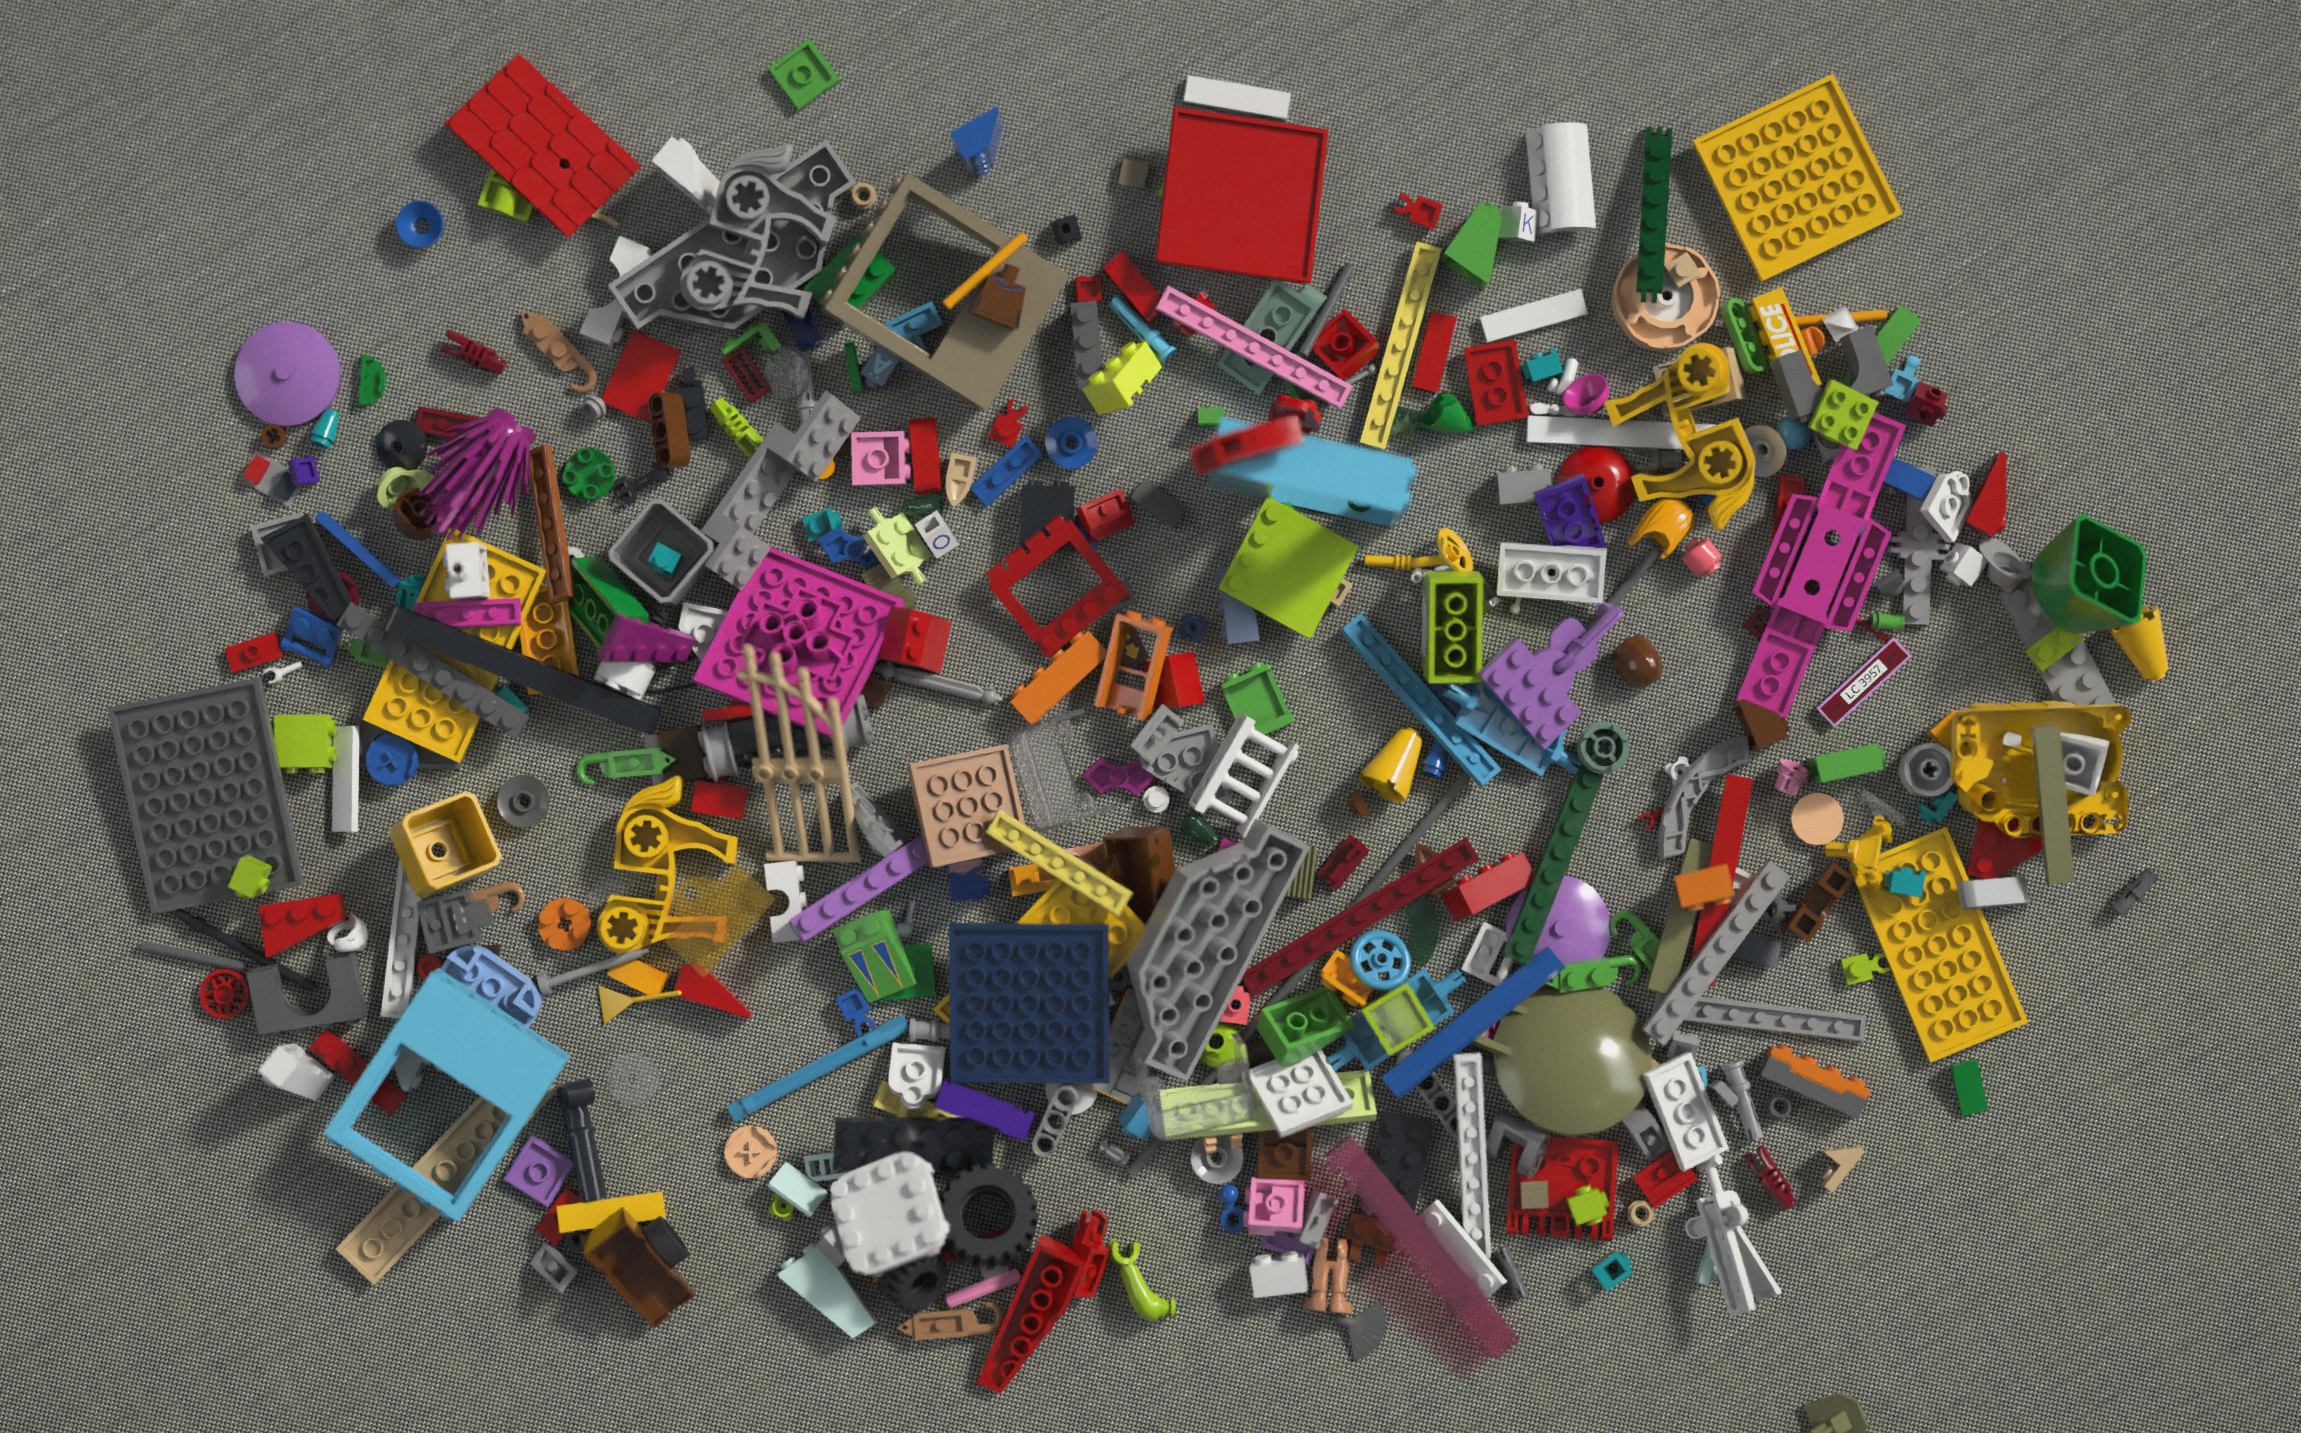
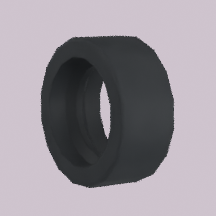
(666, 1241)

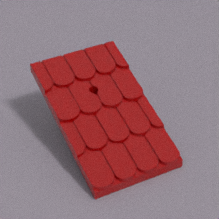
(524, 131)

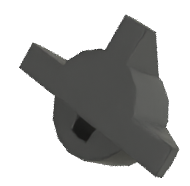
(1781, 913)

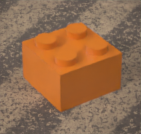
(1704, 886)

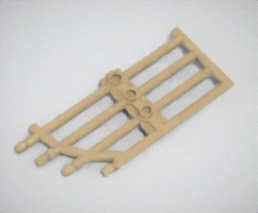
(800, 770)

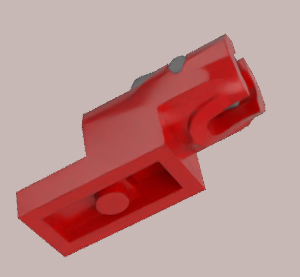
(1088, 1245)

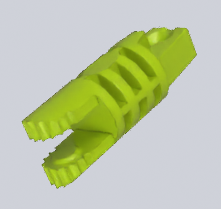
(736, 426)

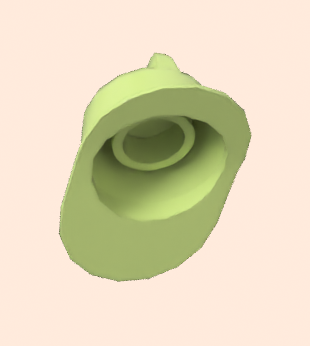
(396, 481)

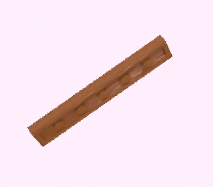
(551, 525)

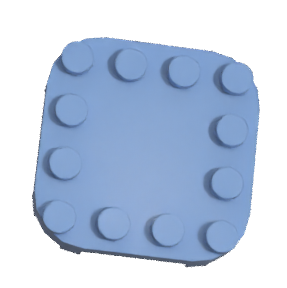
(495, 981)

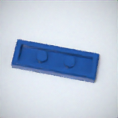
(1006, 471)

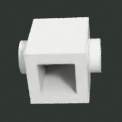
(1963, 565)

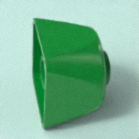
(2090, 577)

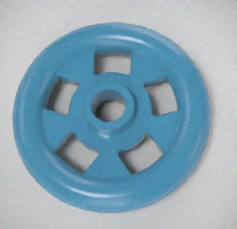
(1371, 979)

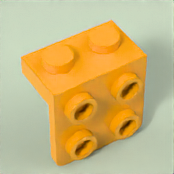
(1339, 975)

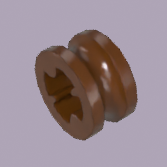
(281, 432)

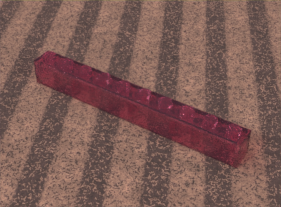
(1421, 1246)

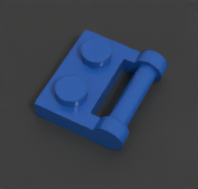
(315, 630)

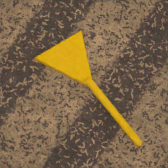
(614, 1002)

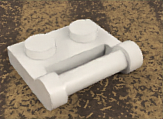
(1483, 954)

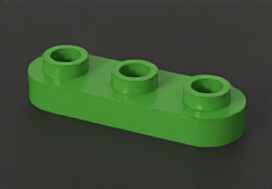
(1743, 336)

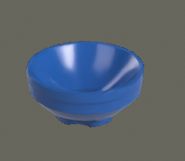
(410, 215)

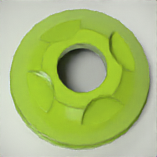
(1214, 1057)

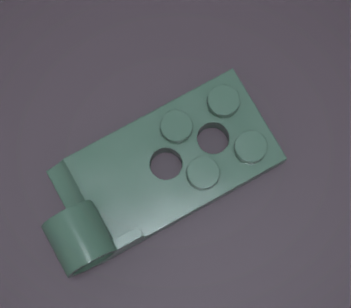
(1285, 314)

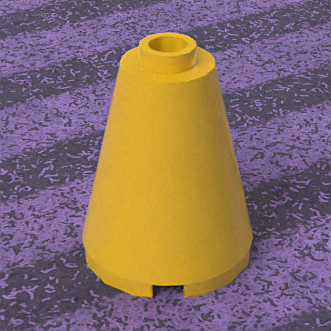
(2144, 644)
(1394, 766)

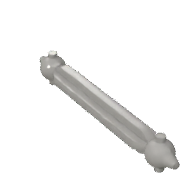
(938, 683)

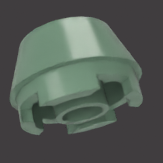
(1603, 747)

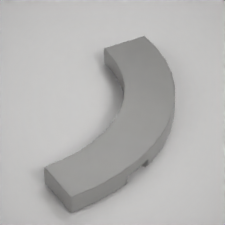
(1690, 789)

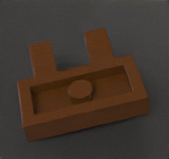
(1364, 1230)

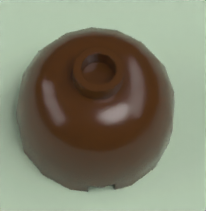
(407, 516)

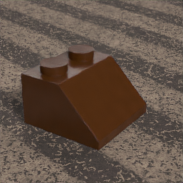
(1760, 724)

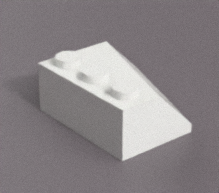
(684, 170)

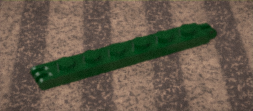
(1654, 213)

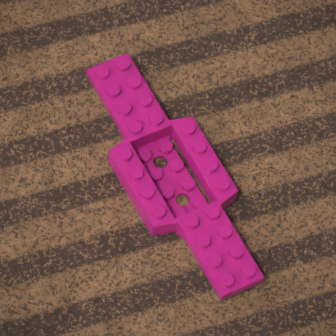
(1801, 617)

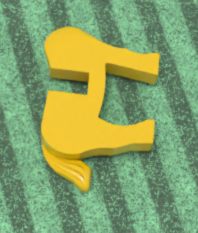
(1718, 455)
(648, 843)

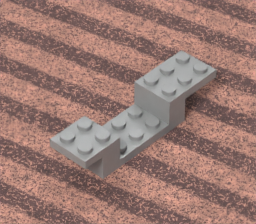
(765, 479)

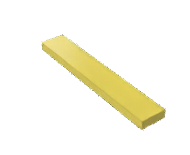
(1059, 862)

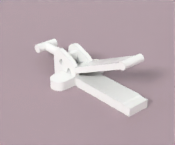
(1733, 1255)

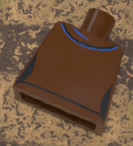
(1000, 299)

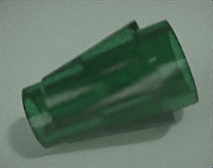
(923, 506)
(1198, 828)

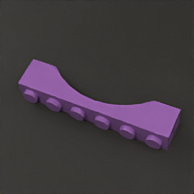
(859, 890)

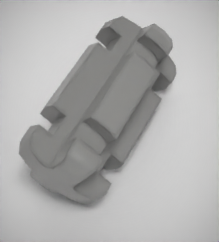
(1114, 1153)

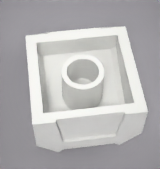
(2083, 762)

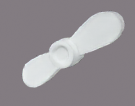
(1554, 409)

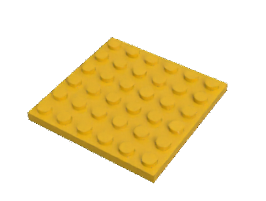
(1797, 177)

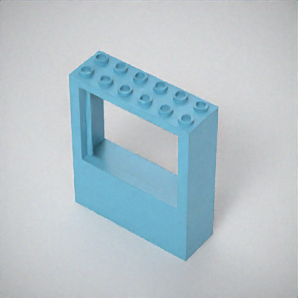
(1323, 478)
(478, 1048)

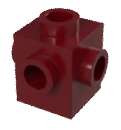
(1926, 404)

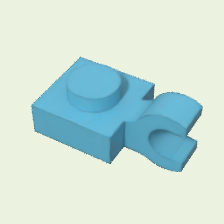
(1904, 381)

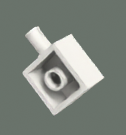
(467, 571)

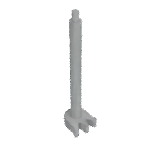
(546, 983)

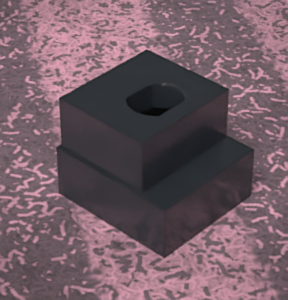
(1065, 238)

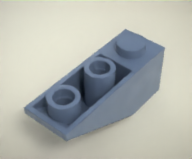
(1240, 619)

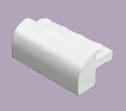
(1561, 177)

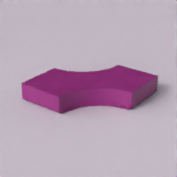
(1107, 776)

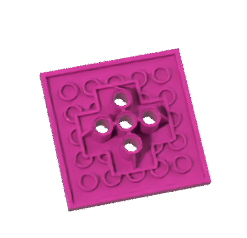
(780, 592)

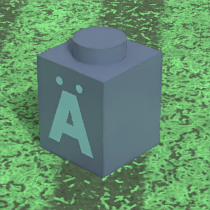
(879, 369)

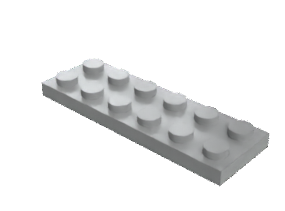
(2074, 674)

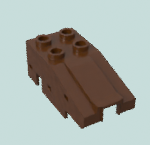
(1141, 865)
(636, 1268)

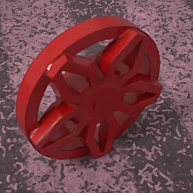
(224, 993)

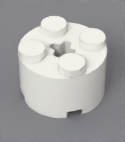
(626, 677)
(1912, 772)

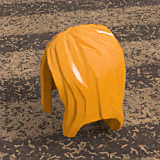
(1666, 523)

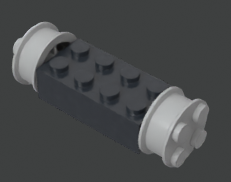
(737, 741)

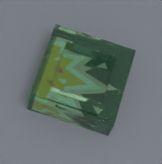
(1406, 422)

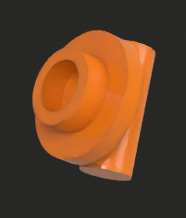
(1813, 339)

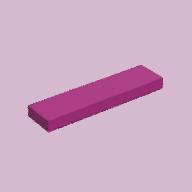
(473, 612)

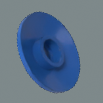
(1067, 429)

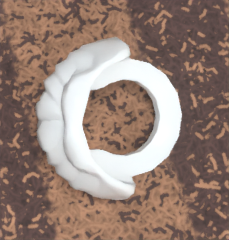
(356, 938)

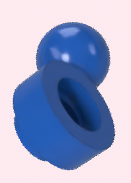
(1229, 1196)

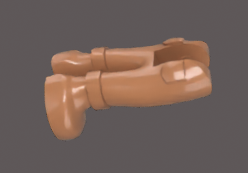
(1340, 1271)

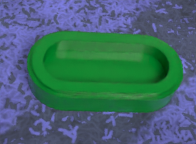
(853, 367)

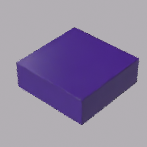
(303, 471)

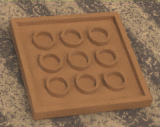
(959, 800)

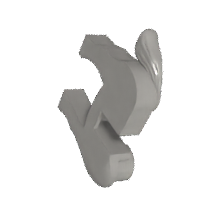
(745, 207)

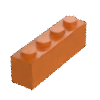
(1059, 678)

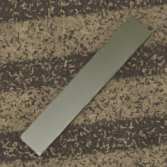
(2052, 803)
(1677, 924)

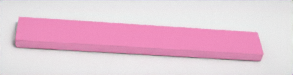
(1254, 347)

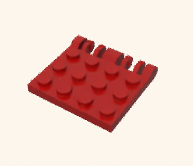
(1566, 1167)

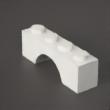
(605, 322)

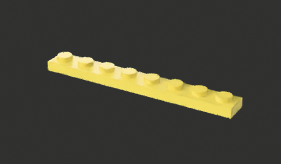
(1400, 345)

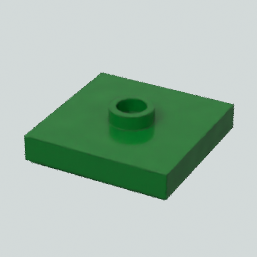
(922, 966)

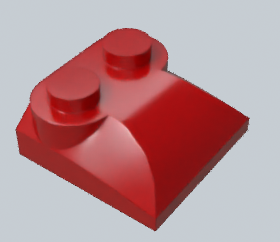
(1345, 345)

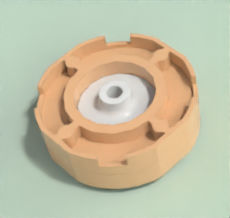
(1670, 323)

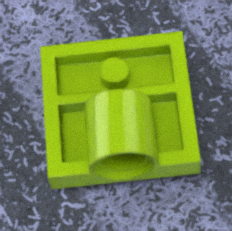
(503, 199)
(1842, 415)

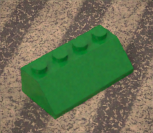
(600, 598)

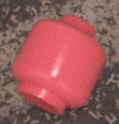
(1701, 557)

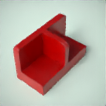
(719, 799)

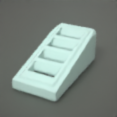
(811, 1168)

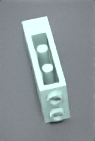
(827, 1290)

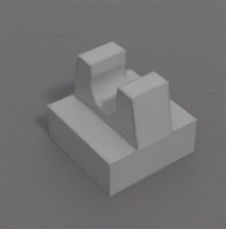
(1681, 1044)

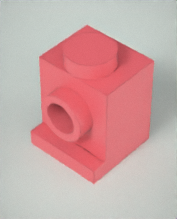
(1240, 1015)

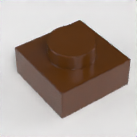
(1358, 805)

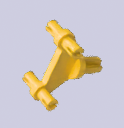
(1864, 851)

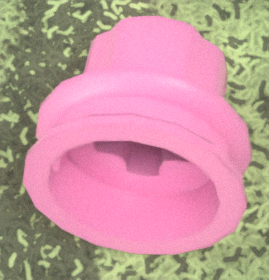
(1785, 772)

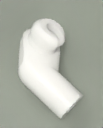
(1566, 379)

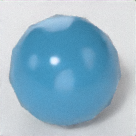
(1794, 433)

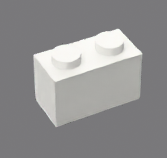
(1278, 1274)

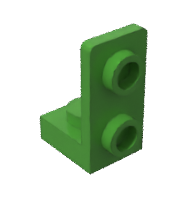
(768, 340)

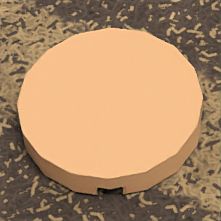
(1817, 819)
(750, 1151)

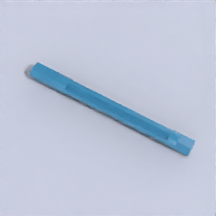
(819, 1067)

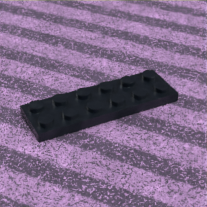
(940, 1141)

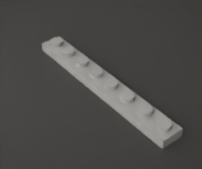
(1715, 953)

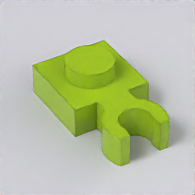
(1860, 968)

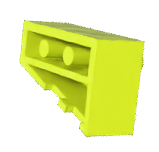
(1121, 378)

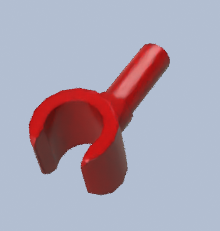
(1654, 815)

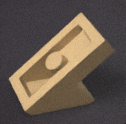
(1845, 1160)

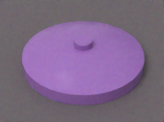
(287, 374)
(1576, 923)

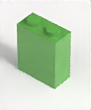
(1846, 763)

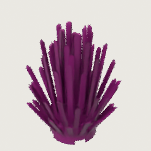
(485, 453)

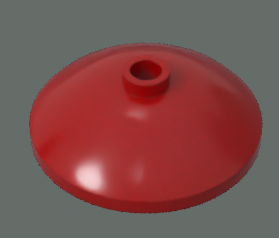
(1615, 472)

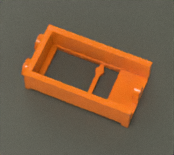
(1125, 698)

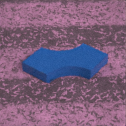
(843, 546)

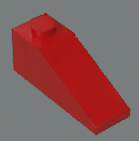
(1990, 501)
(709, 991)

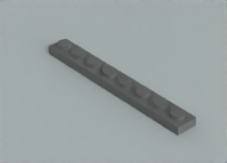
(434, 671)

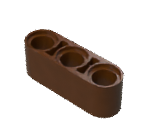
(669, 430)

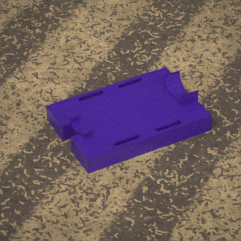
(1569, 514)

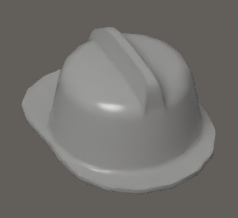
(2004, 564)

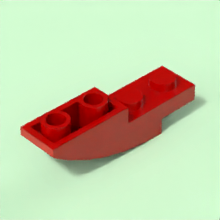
(1246, 444)

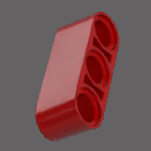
(1133, 286)
(925, 455)

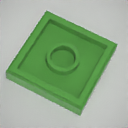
(803, 74)

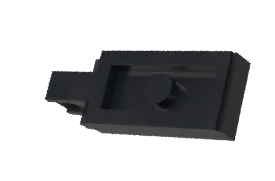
(694, 403)

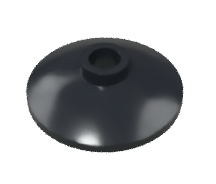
(412, 440)

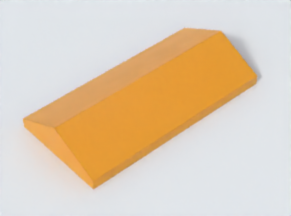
(549, 634)

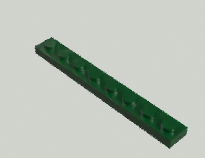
(1552, 866)

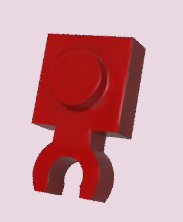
(1423, 212)
(1007, 428)

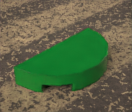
(372, 381)

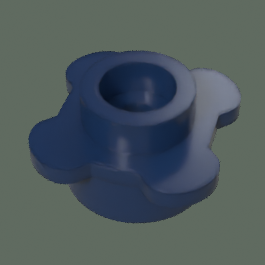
(1188, 621)

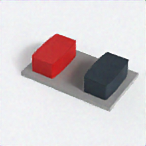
(270, 478)

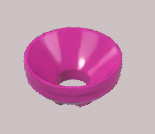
(1584, 391)

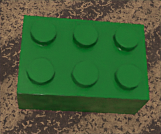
(873, 281)

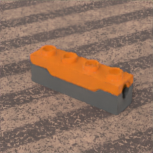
(1813, 1081)

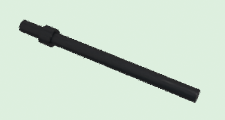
(200, 925)

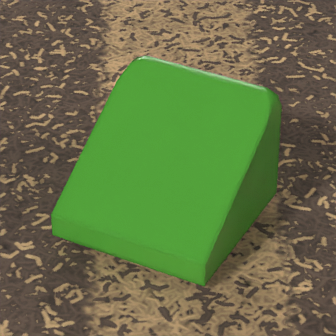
(1210, 416)

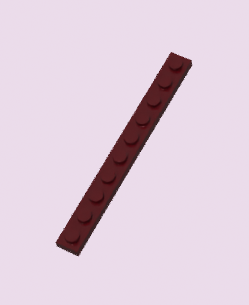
(1360, 917)

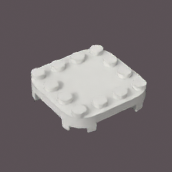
(888, 1213)

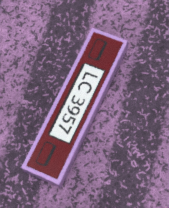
(1863, 682)

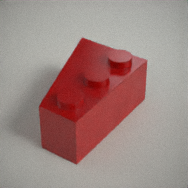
(296, 921)

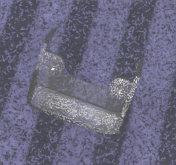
(1047, 774)
(1201, 1107)

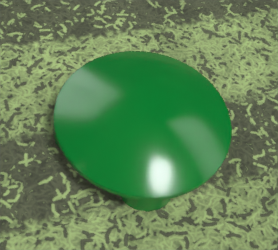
(589, 474)

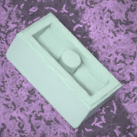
(797, 1189)

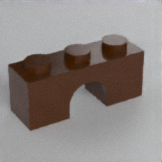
(1819, 899)

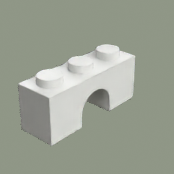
(787, 878)

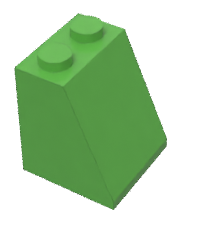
(1475, 246)

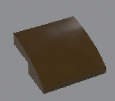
(683, 746)

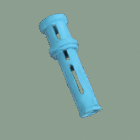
(1136, 323)

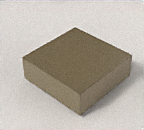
(1133, 174)
(1534, 1194)

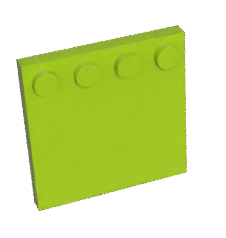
(1288, 567)

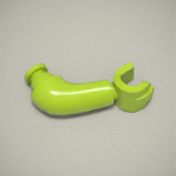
(1143, 1300)

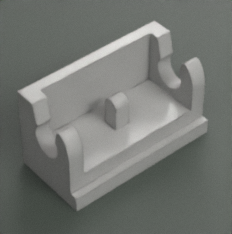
(1156, 734)
(1315, 1218)

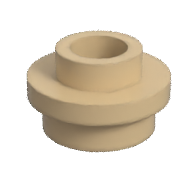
(863, 187)
(1648, 1217)

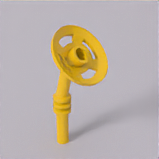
(1449, 555)

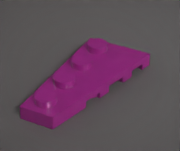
(639, 642)

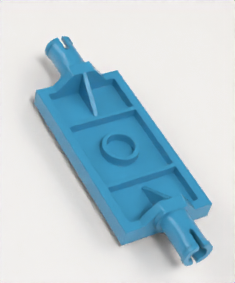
(1493, 723)
(1362, 1041)

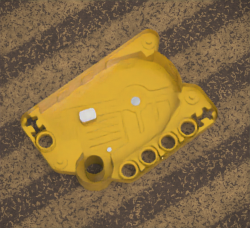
(2005, 768)

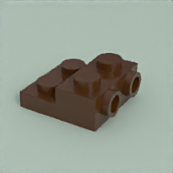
(1285, 1156)

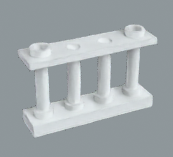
(1231, 752)

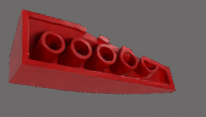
(1033, 1311)

